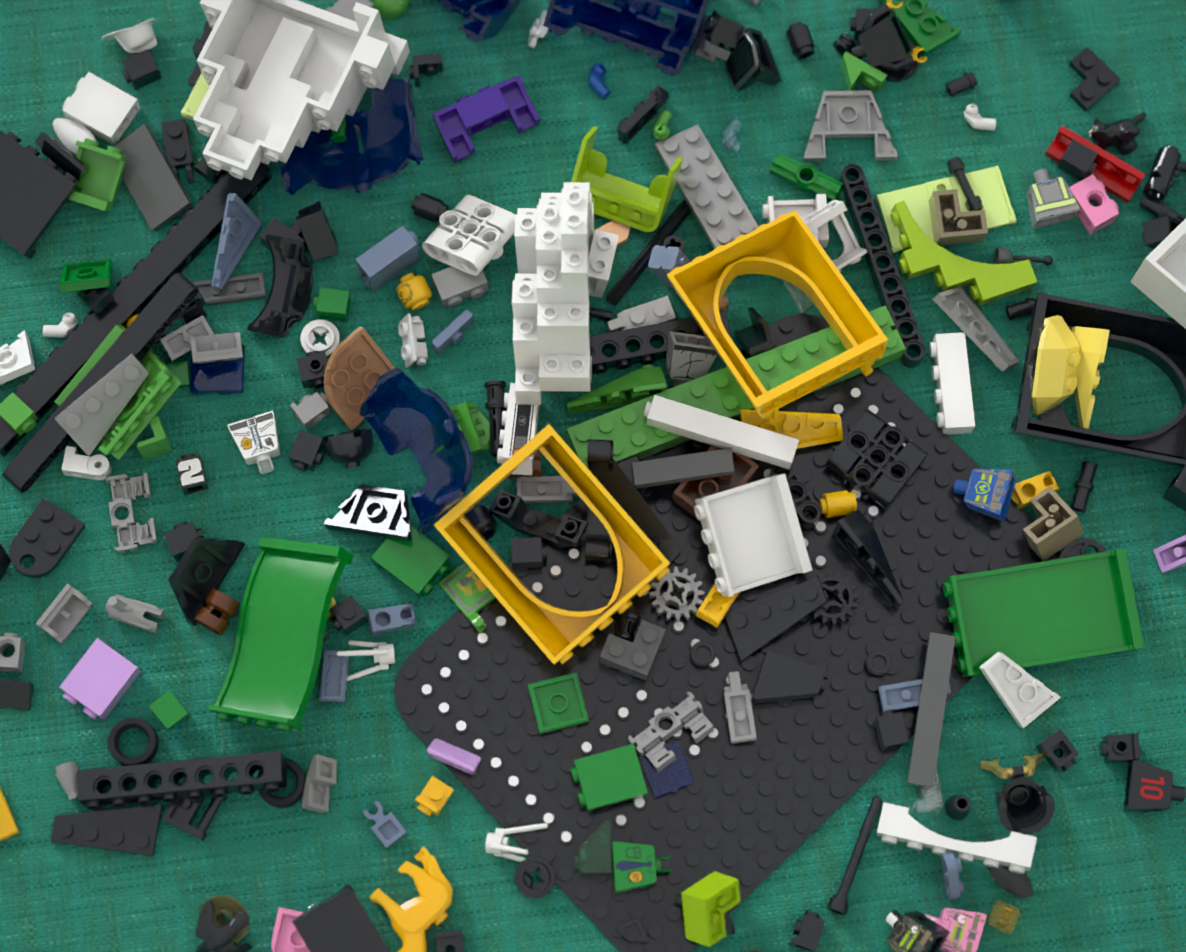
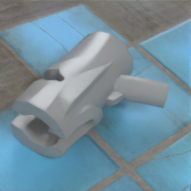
(132, 612)

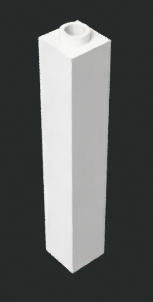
(721, 431)

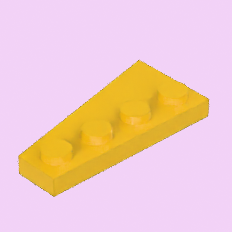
(808, 428)

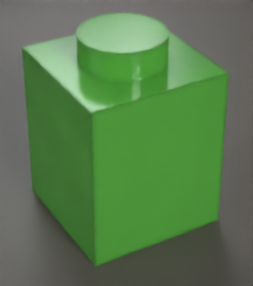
(17, 414)

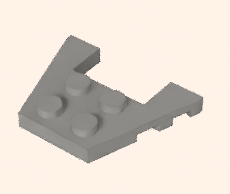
(849, 116)

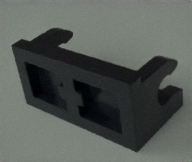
(317, 231)

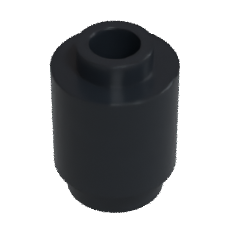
(800, 40)
(428, 207)

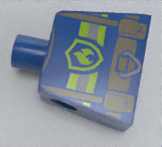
(988, 491)

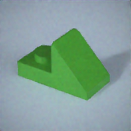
(856, 70)

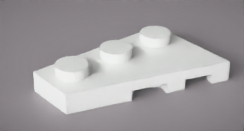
(16, 359)
(1017, 689)

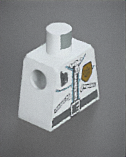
(257, 440)

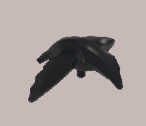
(220, 938)

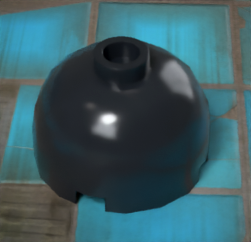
(349, 446)

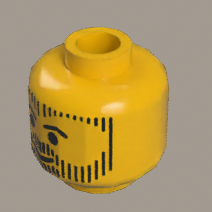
(414, 291)

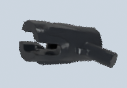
(1164, 169)

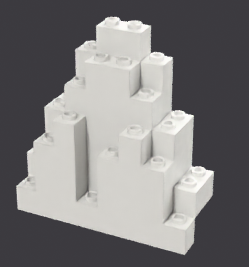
(285, 73)
(553, 294)

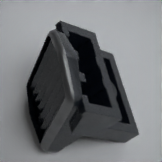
(751, 61)

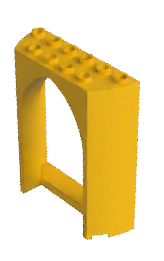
(792, 254)
(550, 627)

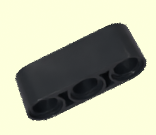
(806, 501)

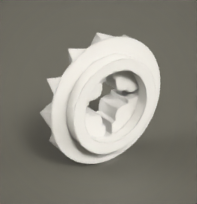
(320, 328)

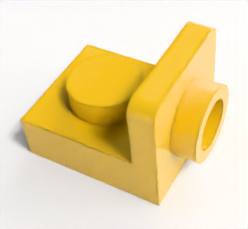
(433, 797)

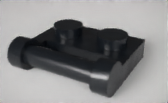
(182, 813)

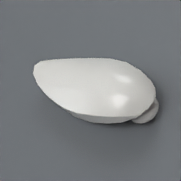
(70, 132)

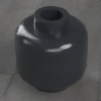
(482, 521)

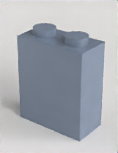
(388, 258)

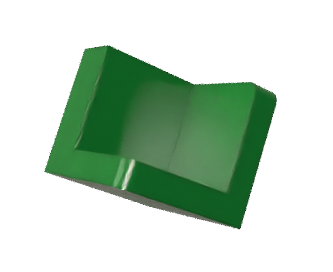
(169, 710)

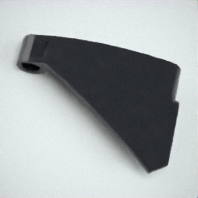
(614, 480)

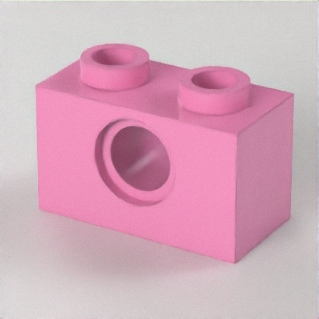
(1094, 217)

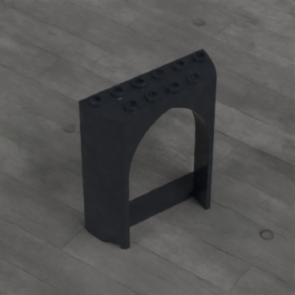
(1149, 335)

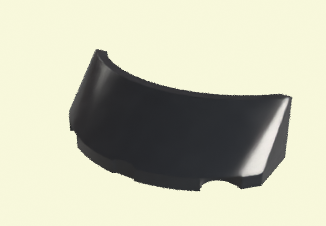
(289, 288)

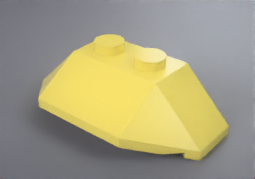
(1055, 365)

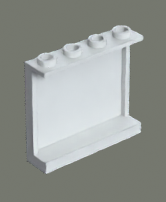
(752, 534)

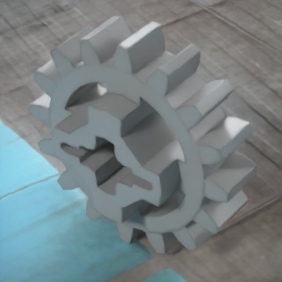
(667, 599)

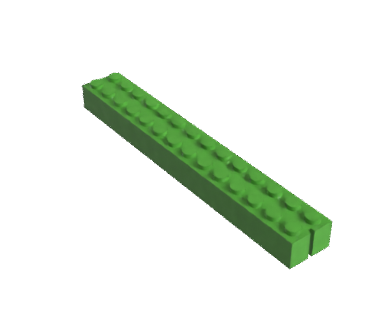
(721, 393)

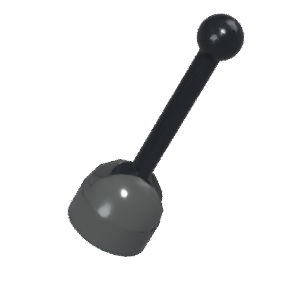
(1004, 256)

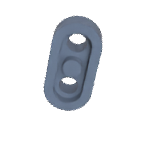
(950, 869)

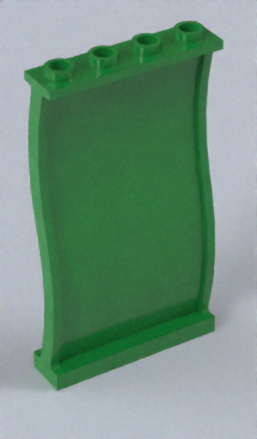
(1044, 611)
(280, 633)

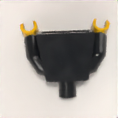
(885, 40)

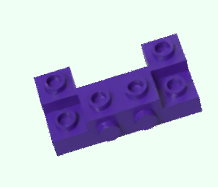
(482, 111)

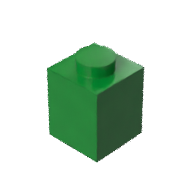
(332, 304)

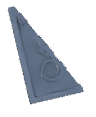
(236, 234)

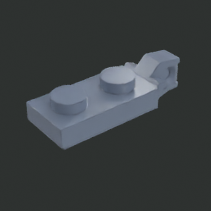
(901, 695)

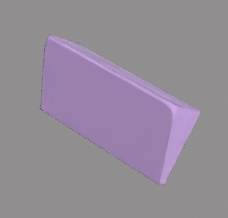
(454, 756)

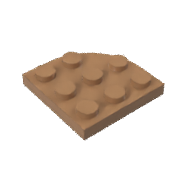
(352, 375)

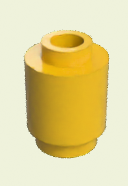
(838, 503)

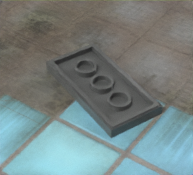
(152, 179)

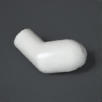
(976, 121)

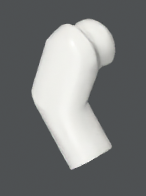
(61, 330)

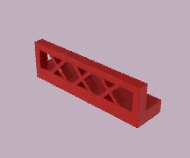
(1116, 175)

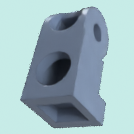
(391, 619)

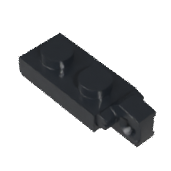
(642, 114)

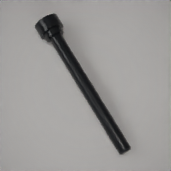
(838, 903)

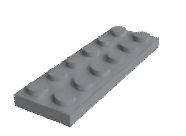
(707, 187)

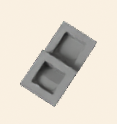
(318, 780)

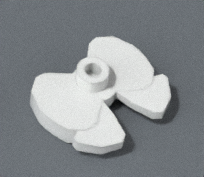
(537, 30)

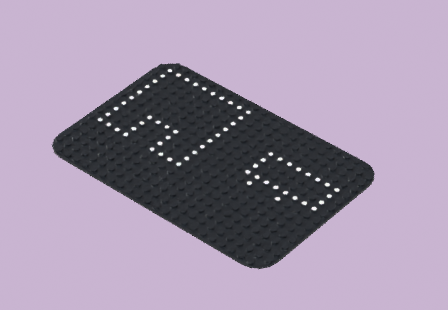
(810, 754)

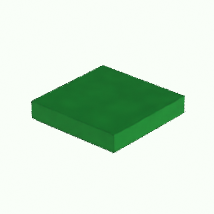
(86, 275)
(558, 703)

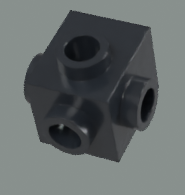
(312, 369)

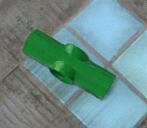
(792, 171)

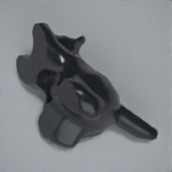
(1118, 134)

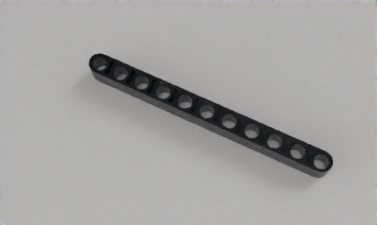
(137, 340)

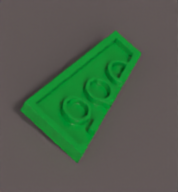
(923, 25)

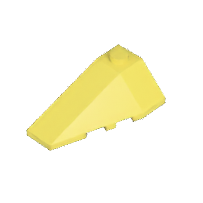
(1092, 351)

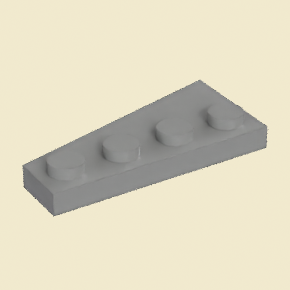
(100, 405)

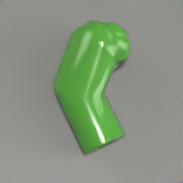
(660, 127)

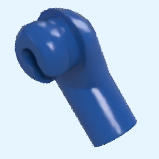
(596, 80)

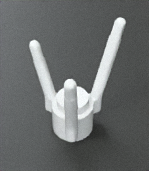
(382, 653)
(499, 844)

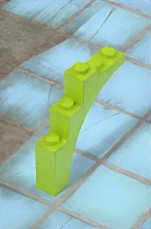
(924, 256)

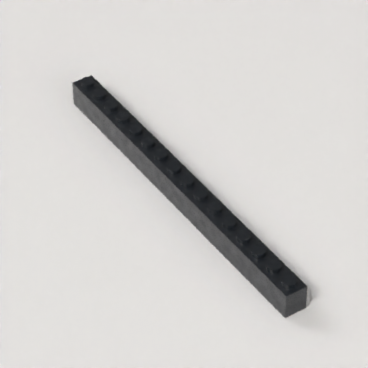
(132, 295)

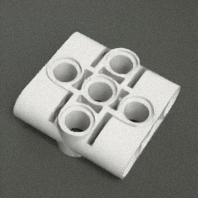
(470, 235)

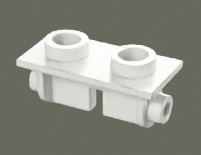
(410, 330)

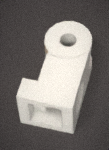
(84, 466)

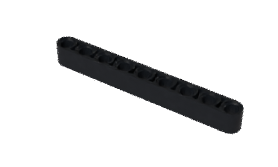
(881, 254)

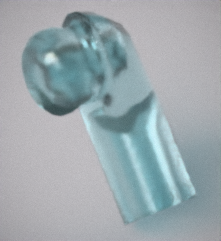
(729, 136)

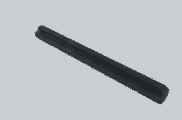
(642, 260)

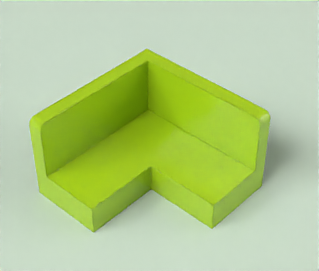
(705, 907)

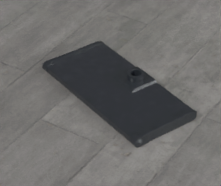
(339, 926)

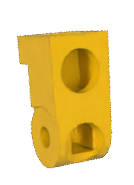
(1029, 488)

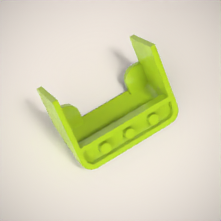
(620, 198)

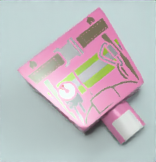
(964, 929)

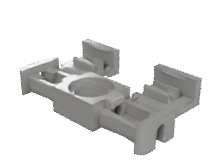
(121, 492)
(650, 738)

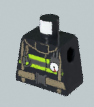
(915, 932)

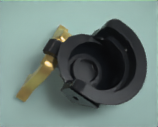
(1021, 803)

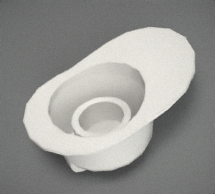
(135, 38)

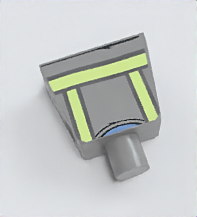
(1050, 201)

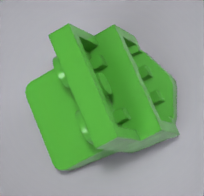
(473, 425)

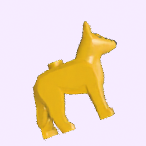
(419, 914)

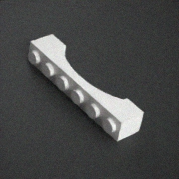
(1012, 851)

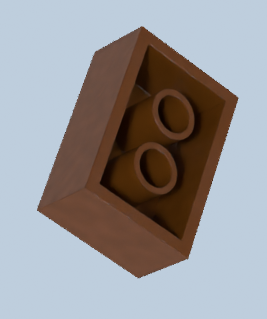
(690, 490)

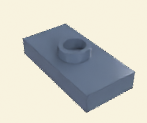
(453, 332)
(334, 677)

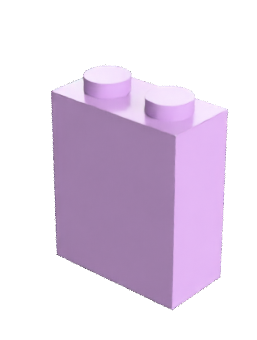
(99, 680)

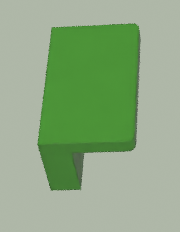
(157, 445)

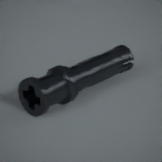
(495, 406)

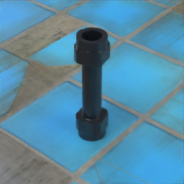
(956, 168)

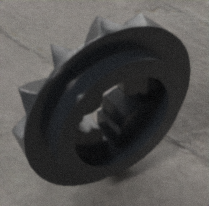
(524, 880)

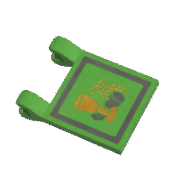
(468, 593)

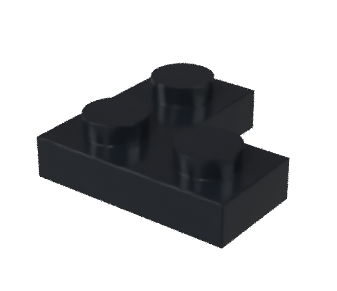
(1097, 79)

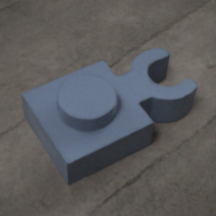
(386, 827)

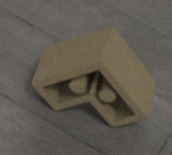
(951, 224)
(1055, 524)

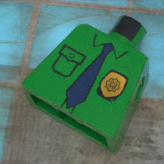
(636, 866)

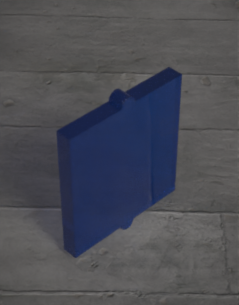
(671, 777)

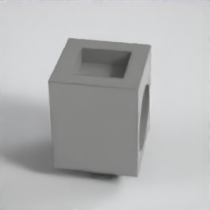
(16, 661)

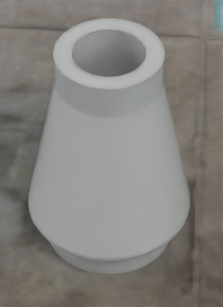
(68, 778)

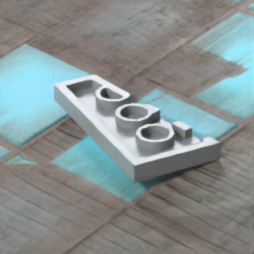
(975, 325)

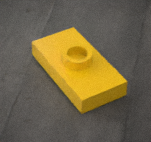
(715, 607)

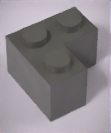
(634, 657)

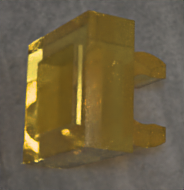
(1003, 917)

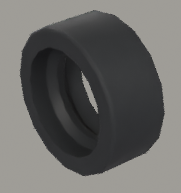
(125, 724)
(296, 794)

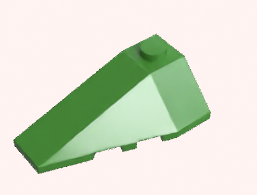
(622, 391)

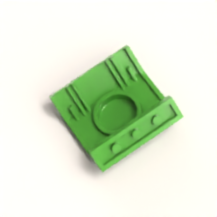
(141, 407)

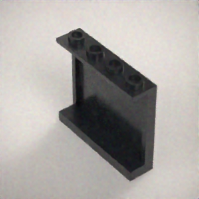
(29, 193)

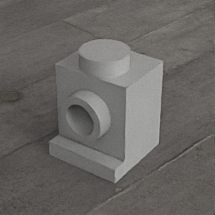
(311, 409)

